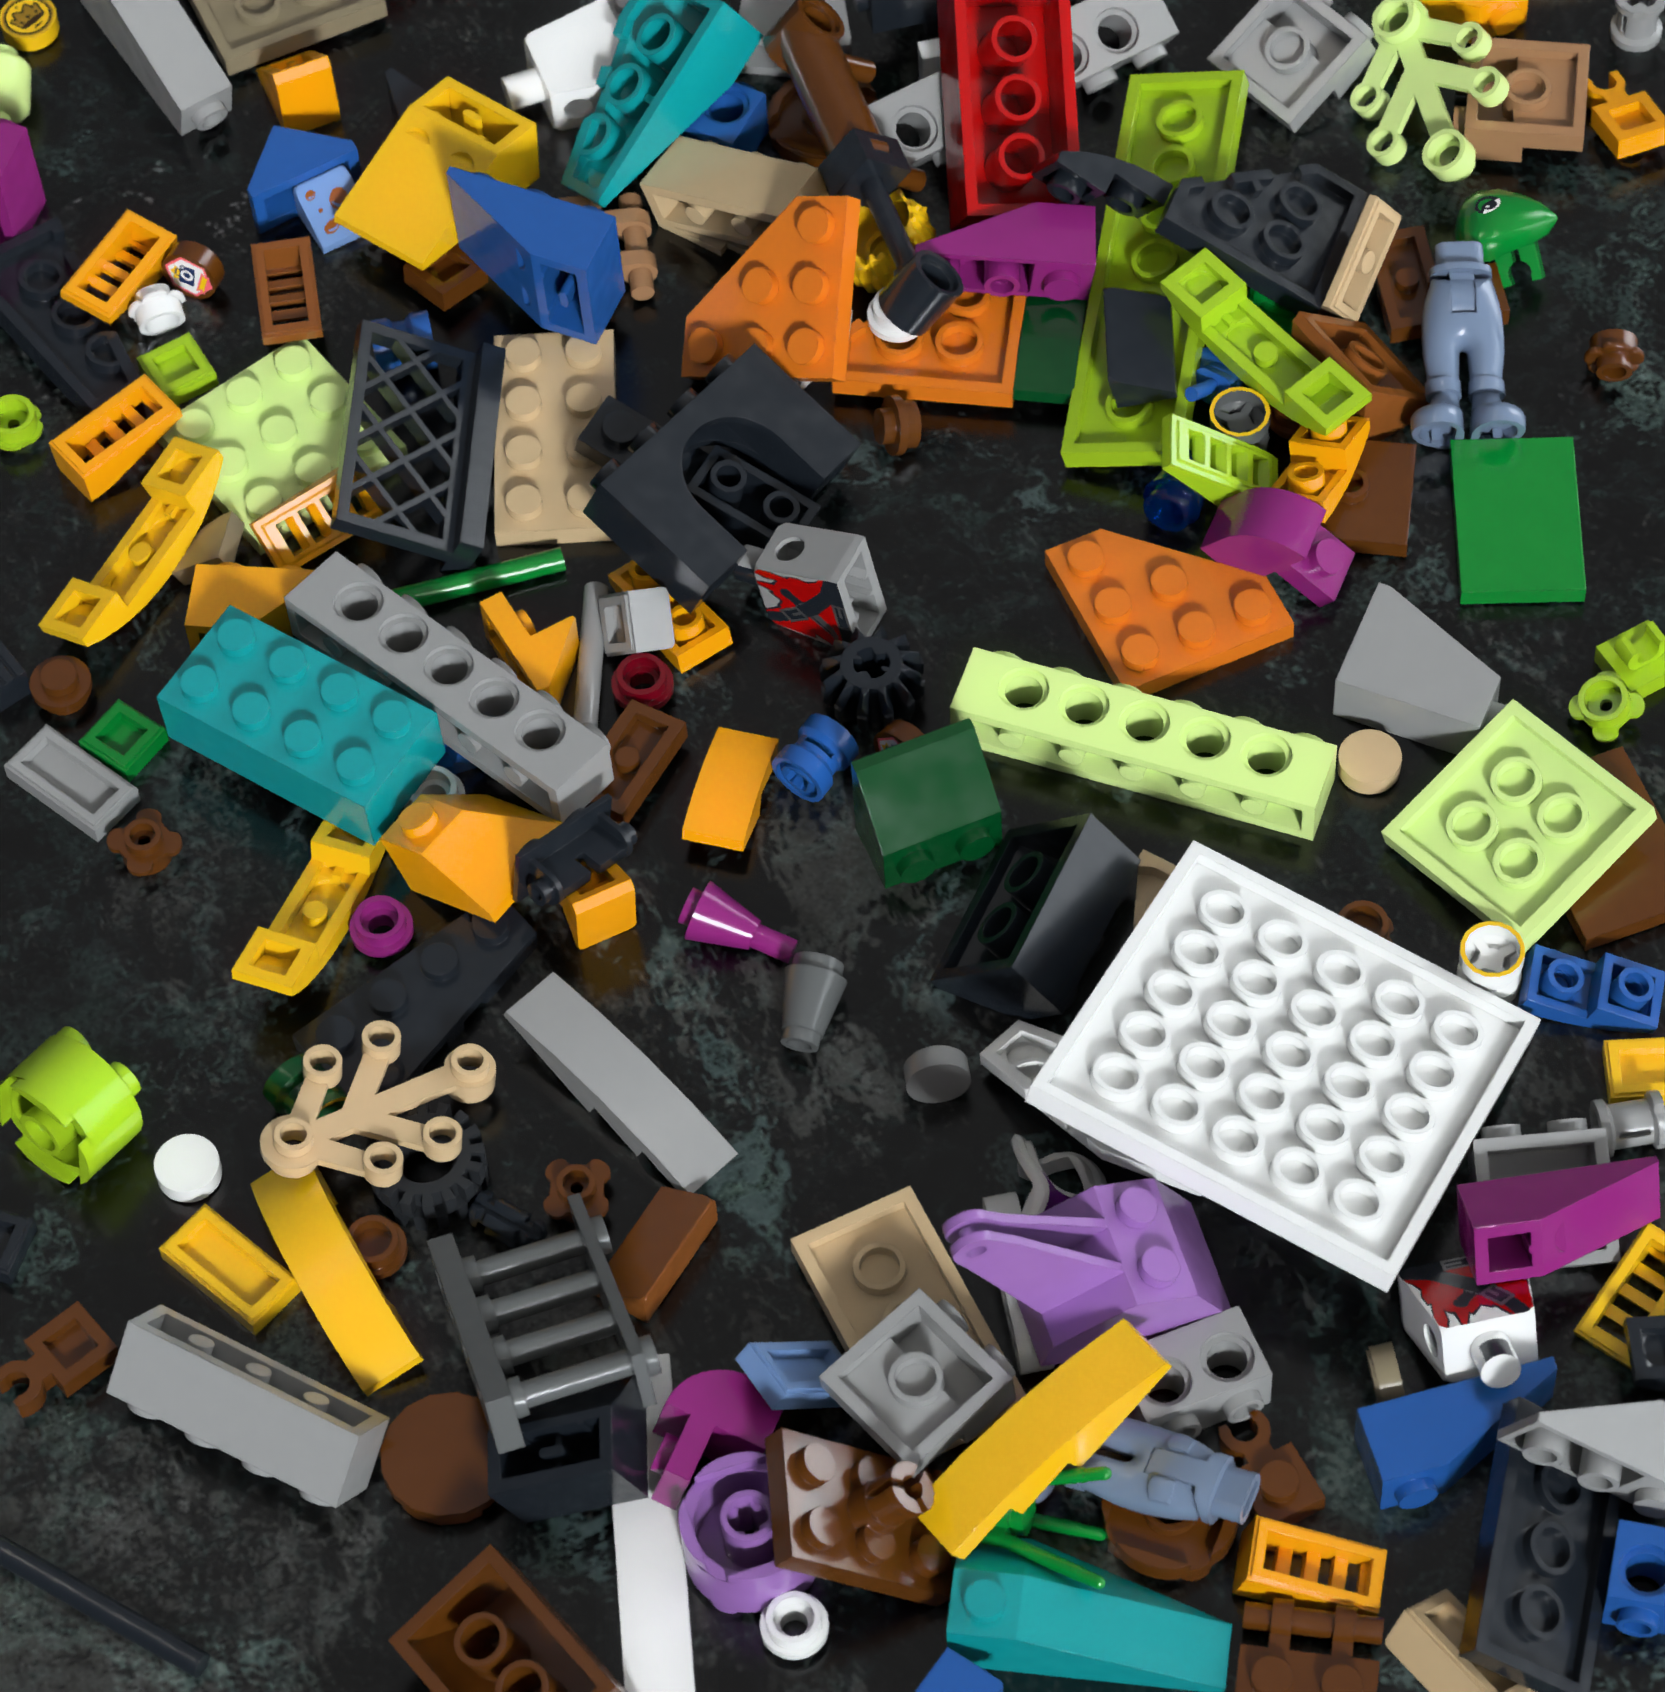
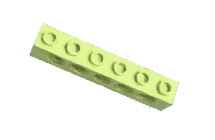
(1160, 767)

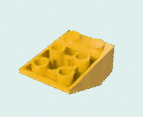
(404, 190)

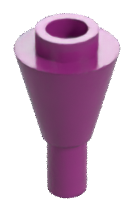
(721, 920)

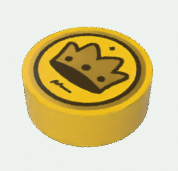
(29, 24)

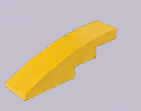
(1042, 1433)

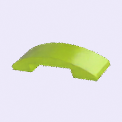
(1258, 349)

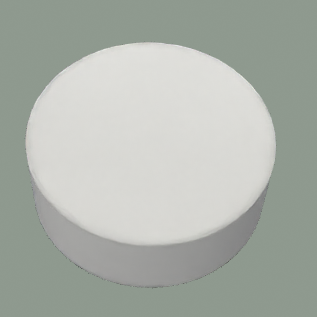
(188, 1168)

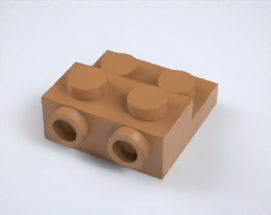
(1542, 103)

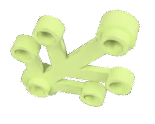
(1421, 84)

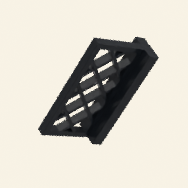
(469, 444)

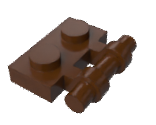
(1287, 1670)

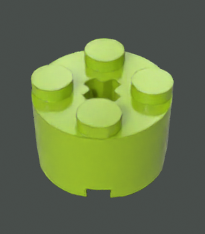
(70, 1107)

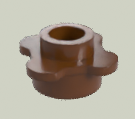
(146, 858)
(565, 1176)

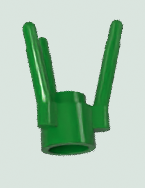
(1014, 1523)

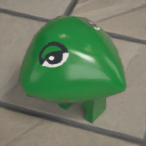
(1504, 224)

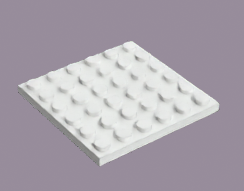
(1285, 1064)

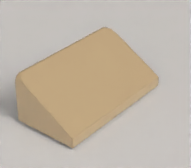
(1361, 260)
(1429, 1645)

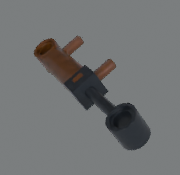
(859, 157)

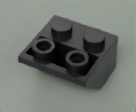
(575, 1455)

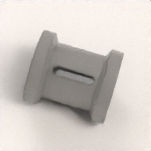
(1637, 24)
(1631, 1121)

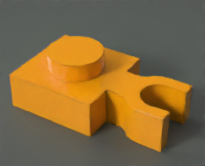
(1625, 121)

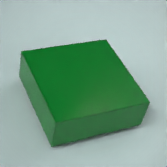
(124, 740)

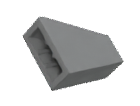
(1414, 678)

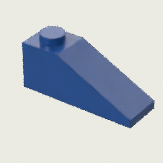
(1436, 1436)

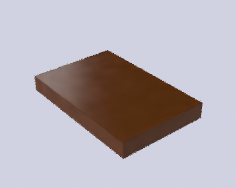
(1633, 888)

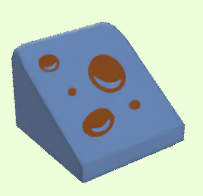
(318, 202)

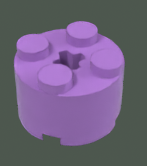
(721, 1559)

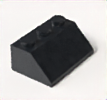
(1038, 918)

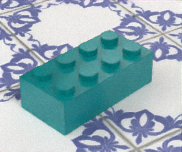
(301, 725)

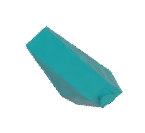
(662, 77)
(1041, 1623)

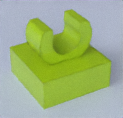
(1636, 657)

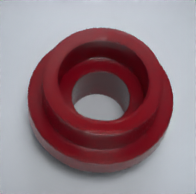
(641, 669)

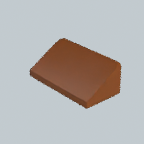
(661, 1248)

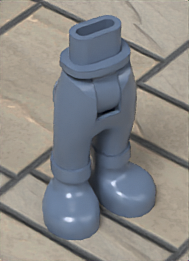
(1465, 317)
(1169, 1476)

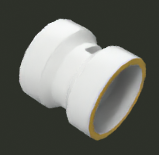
(1492, 958)

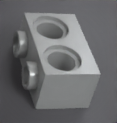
(1203, 1395)

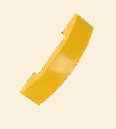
(146, 556)
(313, 914)
(335, 1278)

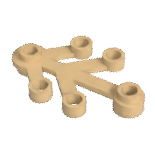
(373, 1113)

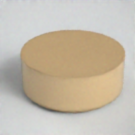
(1369, 761)

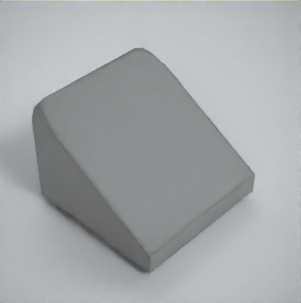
(636, 621)

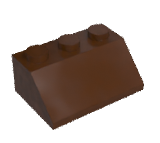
(497, 1636)

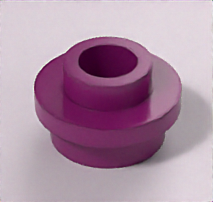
(377, 912)

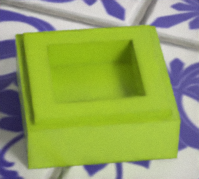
(179, 369)

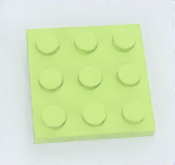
(276, 432)
(1519, 824)

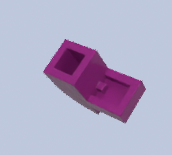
(1283, 534)
(710, 1418)

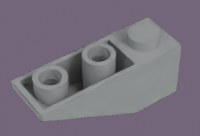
(1603, 1446)

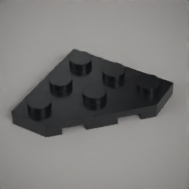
(1269, 229)

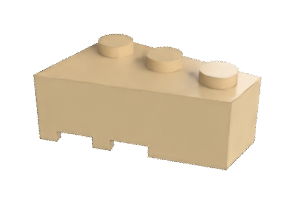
(723, 193)

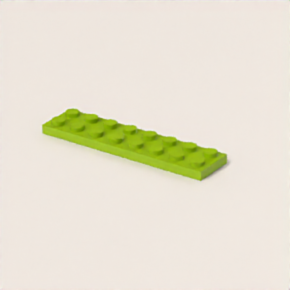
(1177, 131)

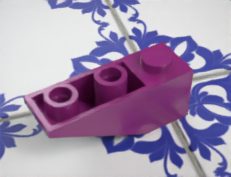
(1025, 252)
(1553, 1217)

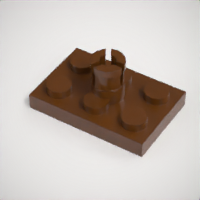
(854, 1518)

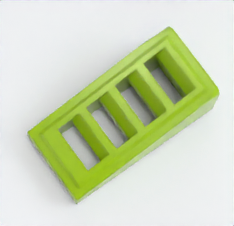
(1218, 463)

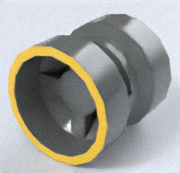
(1242, 415)

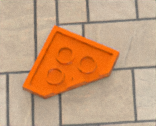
(784, 295)
(959, 360)
(1163, 611)

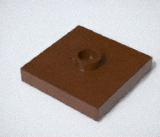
(1378, 500)

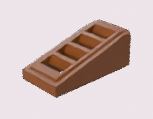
(279, 260)

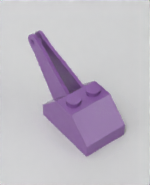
(1095, 1261)

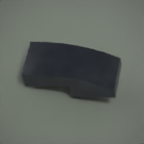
(1084, 176)

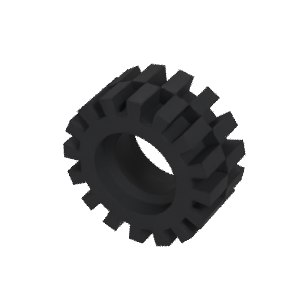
(443, 1195)

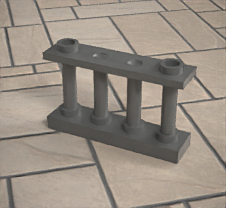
(494, 1358)

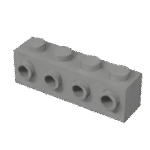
(247, 1406)

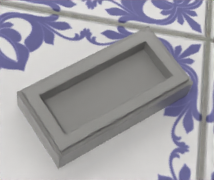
(72, 782)

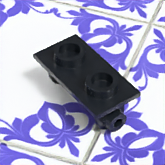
(551, 866)

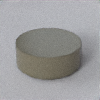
(1384, 1372)

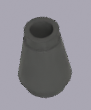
(810, 998)

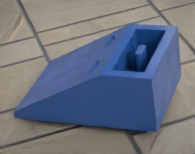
(541, 251)

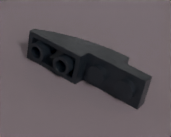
(724, 485)

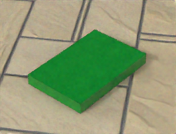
(1517, 520)

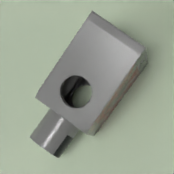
(816, 582)

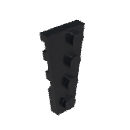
(60, 338)
(425, 994)

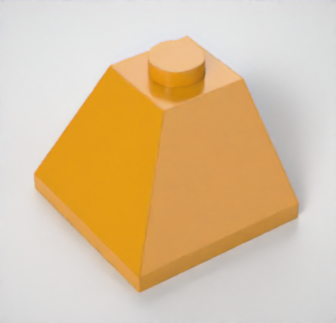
(463, 849)

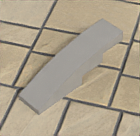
(620, 1083)

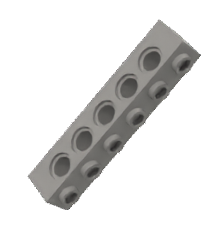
(1142, 34)
(392, 640)

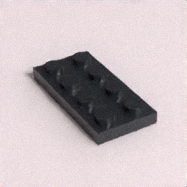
(1538, 1571)

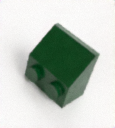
(926, 804)

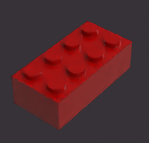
(1004, 101)

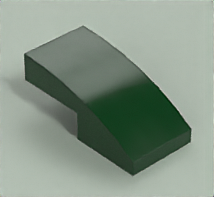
(1049, 350)

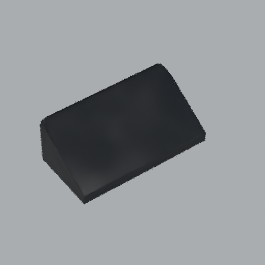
(1139, 347)

